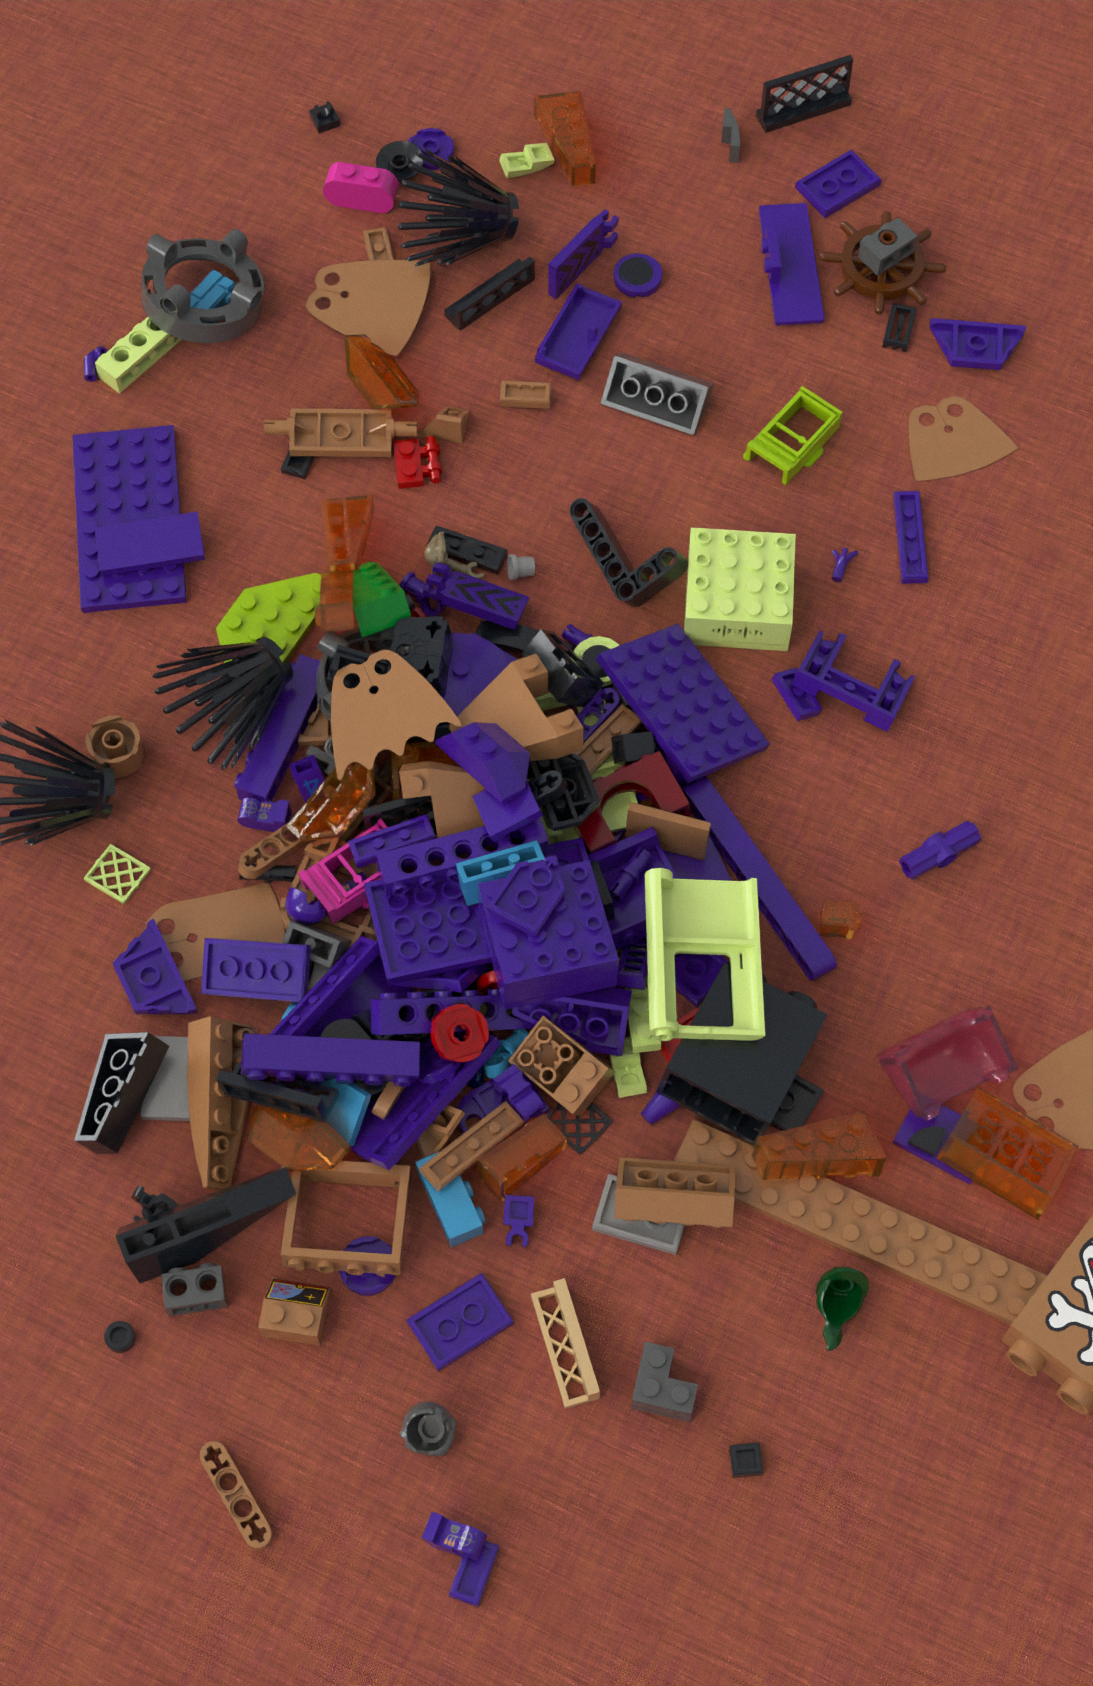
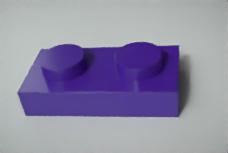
(799, 702)

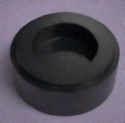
(119, 1337)

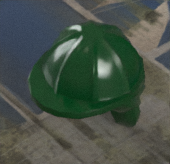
(839, 1299)

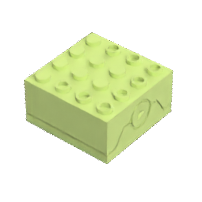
(740, 589)

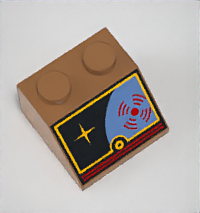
(294, 1311)

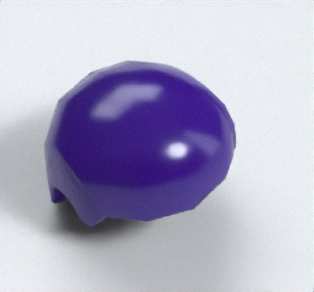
(300, 910)

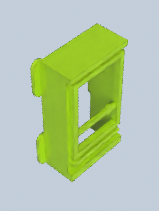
(782, 455)

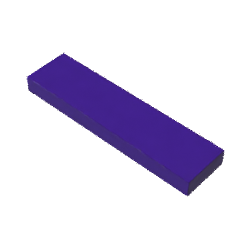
(910, 537)

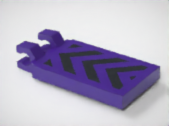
(580, 253)
(476, 596)

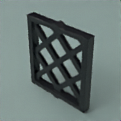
(594, 1136)

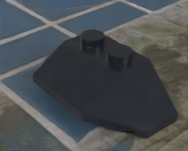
(578, 800)

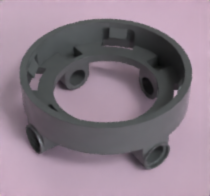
(171, 307)

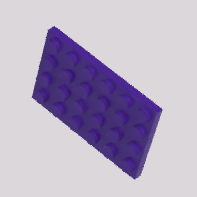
(682, 702)

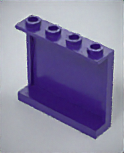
(630, 913)

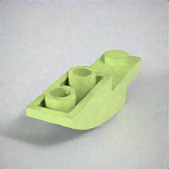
(638, 1016)

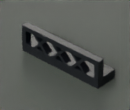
(491, 293)
(280, 1096)

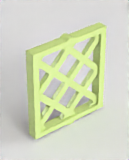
(127, 858)

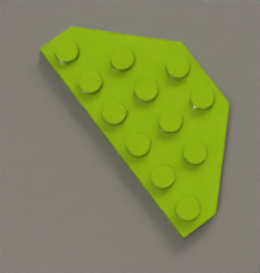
(275, 611)

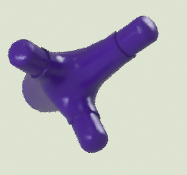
(841, 563)

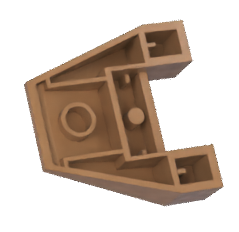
(512, 706)
(451, 797)

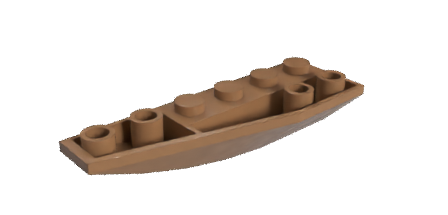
(215, 1117)

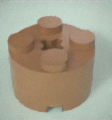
(116, 744)

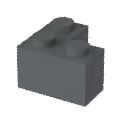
(325, 945)
(657, 1392)

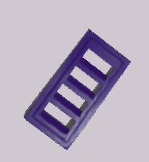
(632, 979)

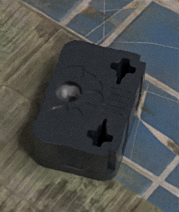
(426, 646)

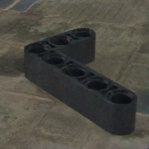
(616, 559)

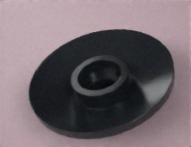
(398, 154)

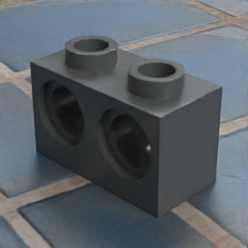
(194, 1298)

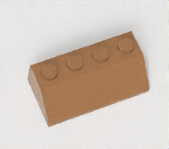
(675, 1192)

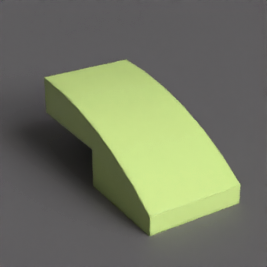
(532, 159)
(629, 1073)

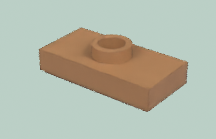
(525, 394)

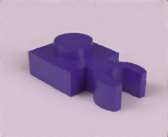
(518, 1214)

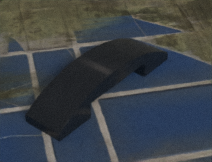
(507, 638)

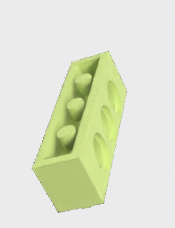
(134, 355)

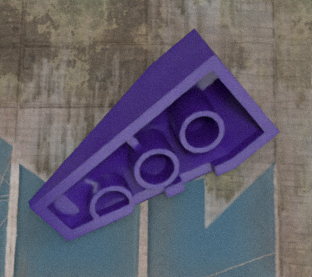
(590, 1017)

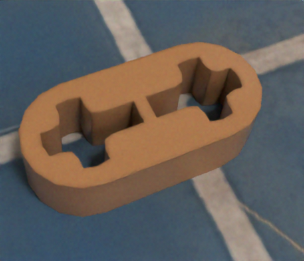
(387, 1100)

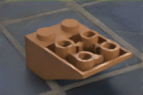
(561, 1066)

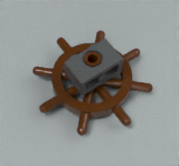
(883, 252)

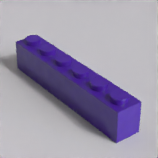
(279, 741)
(330, 1059)

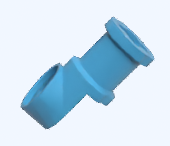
(499, 1060)

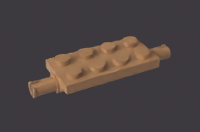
(340, 432)

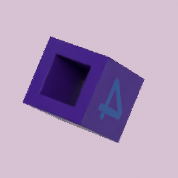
(307, 776)

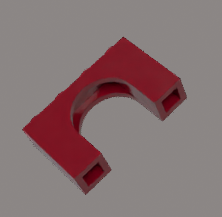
(647, 777)

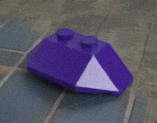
(489, 758)

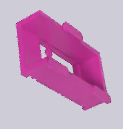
(328, 889)

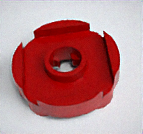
(443, 1033)

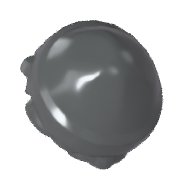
(428, 1429)

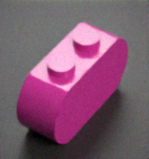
(360, 187)

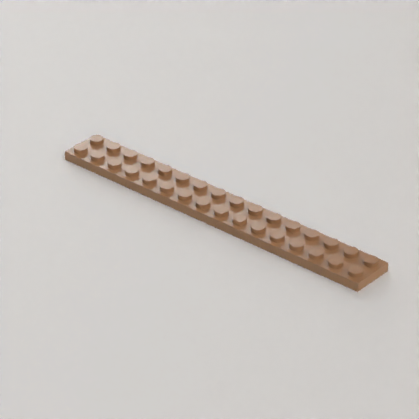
(871, 1229)

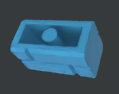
(212, 292)

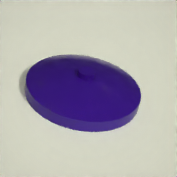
(471, 669)

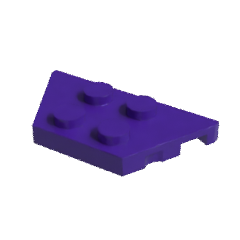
(976, 343)
(152, 976)

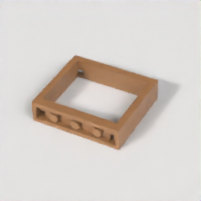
(352, 1262)

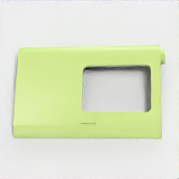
(710, 920)

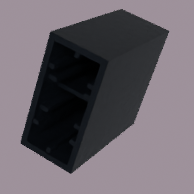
(742, 1080)

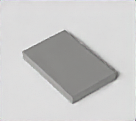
(169, 1090)
(646, 1233)

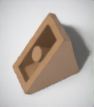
(448, 425)
(439, 1131)

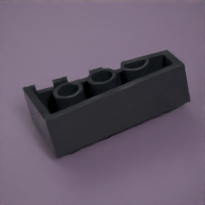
(118, 1089)

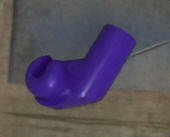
(90, 370)

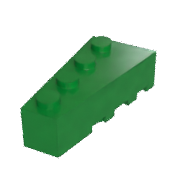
(377, 599)

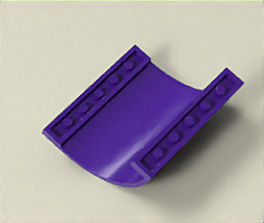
(347, 991)

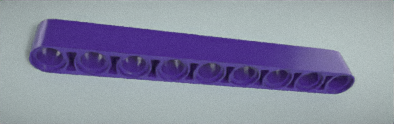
(748, 863)

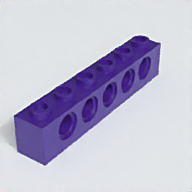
(446, 850)
(386, 1018)

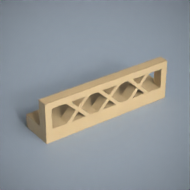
(578, 1347)

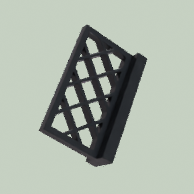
(807, 103)
(399, 815)

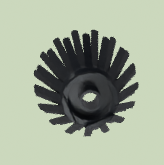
(482, 211)
(252, 673)
(75, 793)

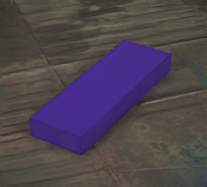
(391, 838)

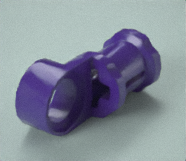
(415, 588)

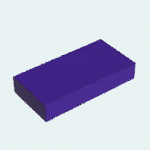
(473, 1575)

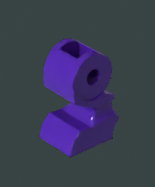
(519, 1093)

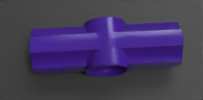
(940, 850)

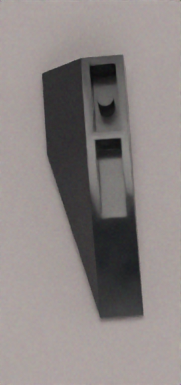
(200, 1226)

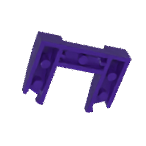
(818, 675)

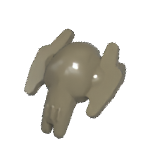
(436, 552)

